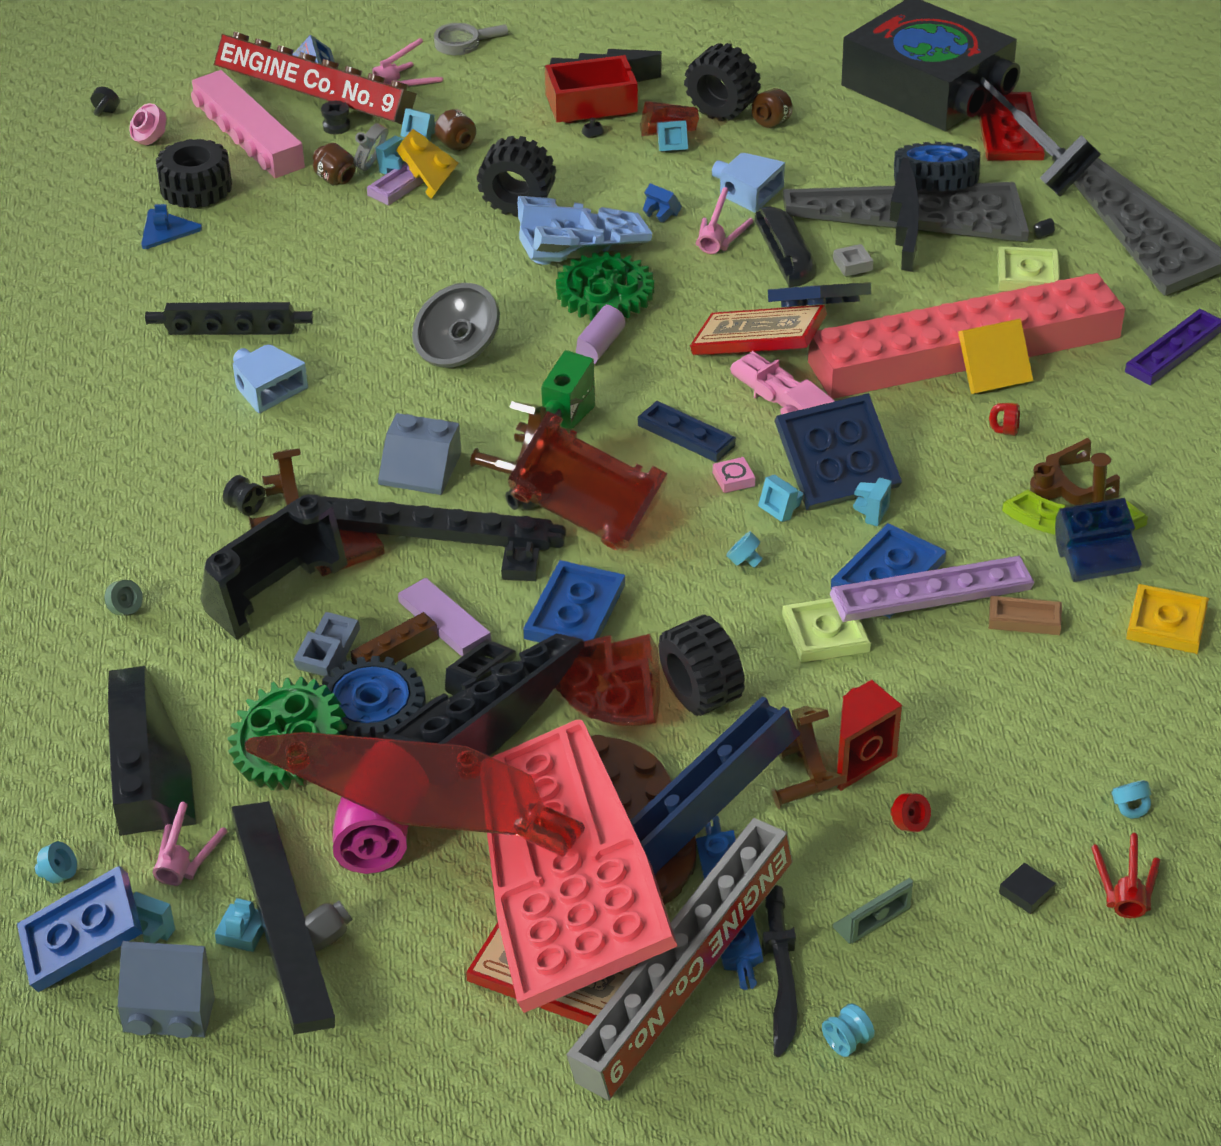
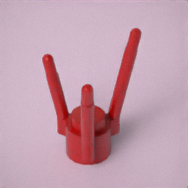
(1129, 896)

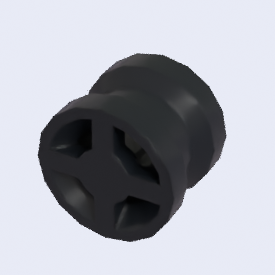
(335, 117)
(244, 495)

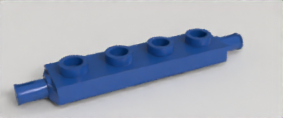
(745, 949)

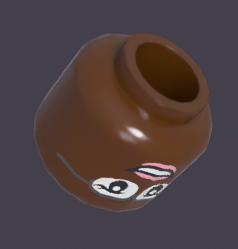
(771, 107)
(455, 129)
(333, 164)

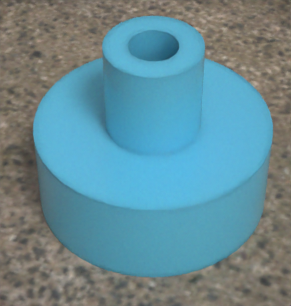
(745, 550)
(56, 862)

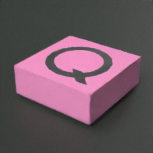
(733, 475)

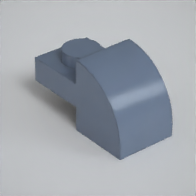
(328, 645)

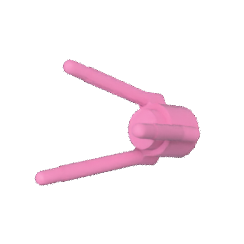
(392, 71)
(712, 236)
(173, 859)

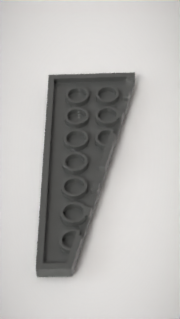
(978, 210)
(1155, 237)

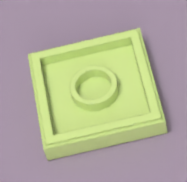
(1026, 267)
(821, 633)

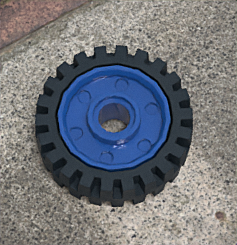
(375, 695)

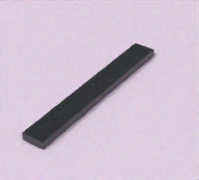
(282, 919)

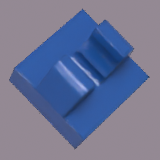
(663, 200)

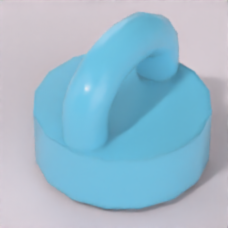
(1131, 792)

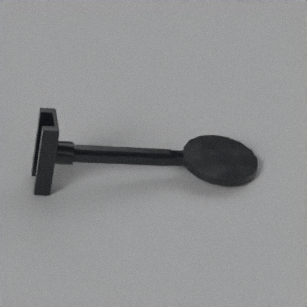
(1067, 163)

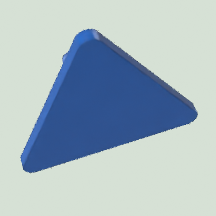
(164, 227)

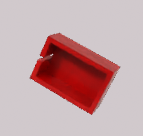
(591, 88)

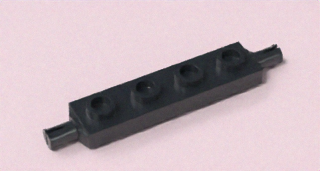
(229, 318)

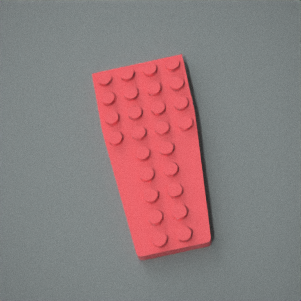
(580, 912)

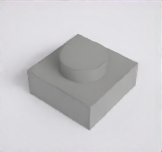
(853, 260)

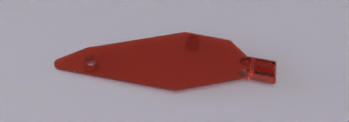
(423, 784)

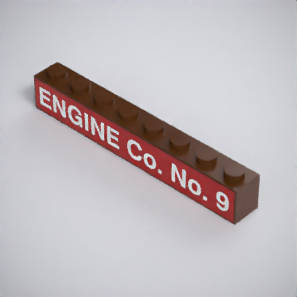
(312, 78)

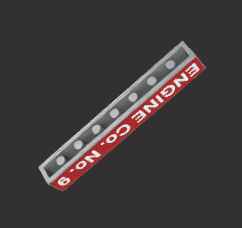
(664, 983)

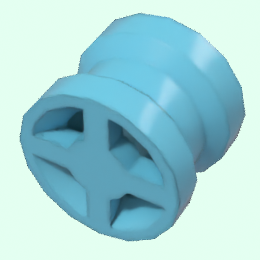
(848, 1030)

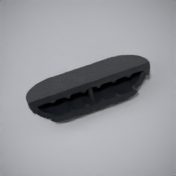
(786, 245)

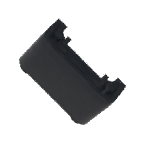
(295, 536)

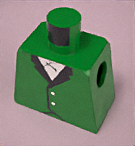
(570, 388)

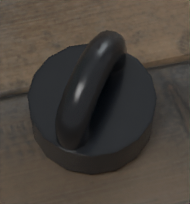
(104, 100)

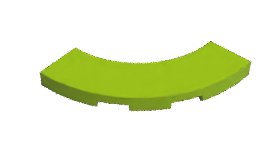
(1042, 513)

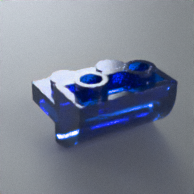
(1097, 539)

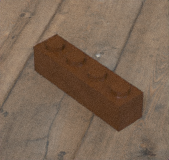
(400, 640)

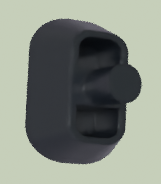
(592, 129)
(1044, 228)

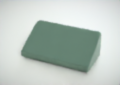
(875, 912)

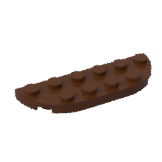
(638, 780)

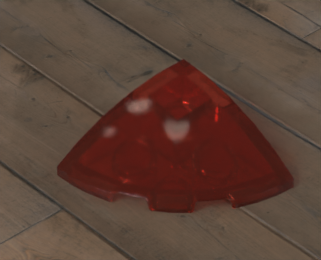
(615, 681)

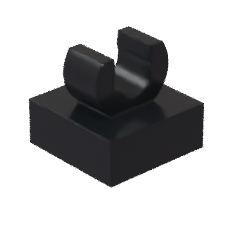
(520, 562)

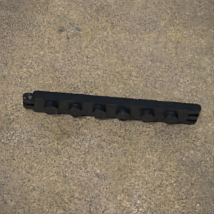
(445, 524)

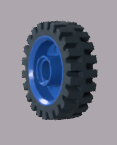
(940, 165)

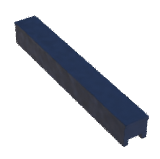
(713, 780)

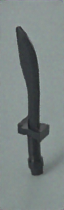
(780, 943)

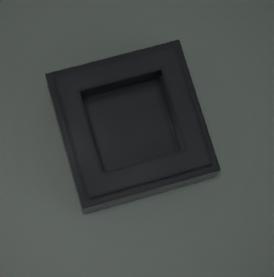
(1027, 888)

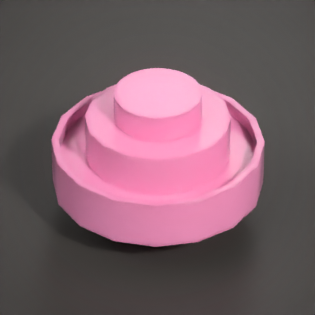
(148, 124)

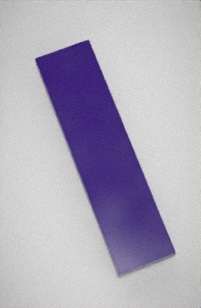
(1174, 347)

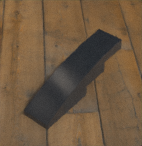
(643, 63)
(905, 211)

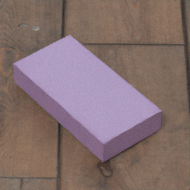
(394, 185)

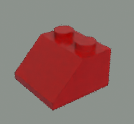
(867, 732)

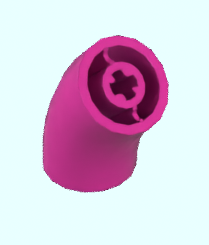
(366, 840)

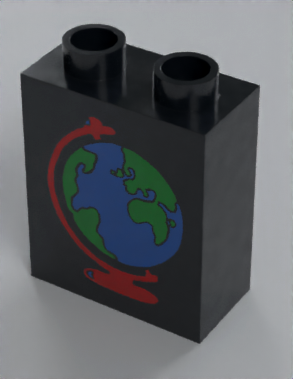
(929, 63)

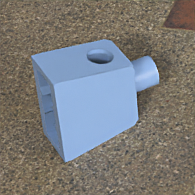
(750, 179)
(268, 376)

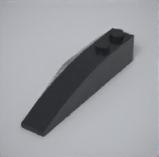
(497, 706)
(145, 756)

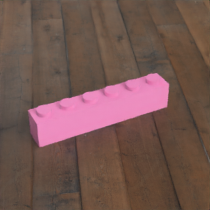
(248, 124)

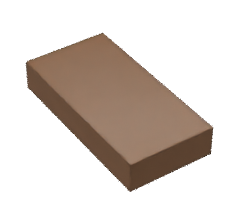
(1025, 615)

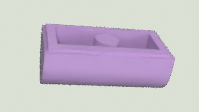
(600, 333)

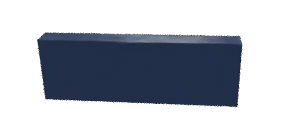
(686, 431)

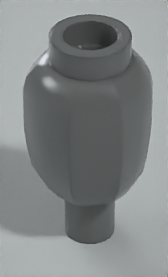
(327, 924)

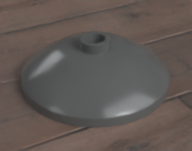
(456, 325)

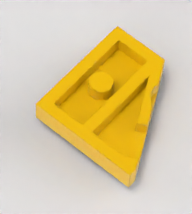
(426, 161)

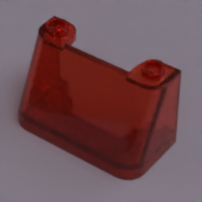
(585, 484)

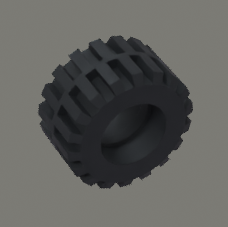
(730, 67)
(517, 157)
(194, 173)
(701, 665)

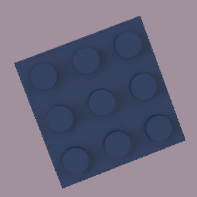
(836, 449)

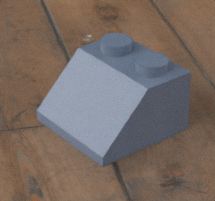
(419, 453)
(164, 989)

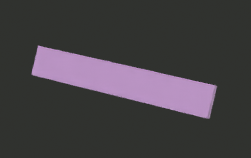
(931, 588)

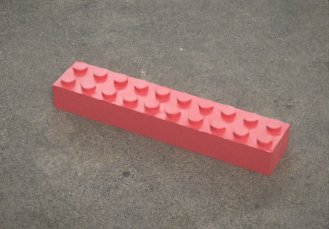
(927, 340)

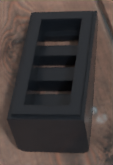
(476, 665)

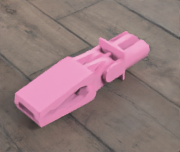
(776, 384)

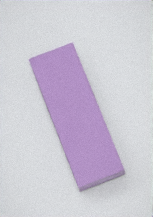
(453, 622)

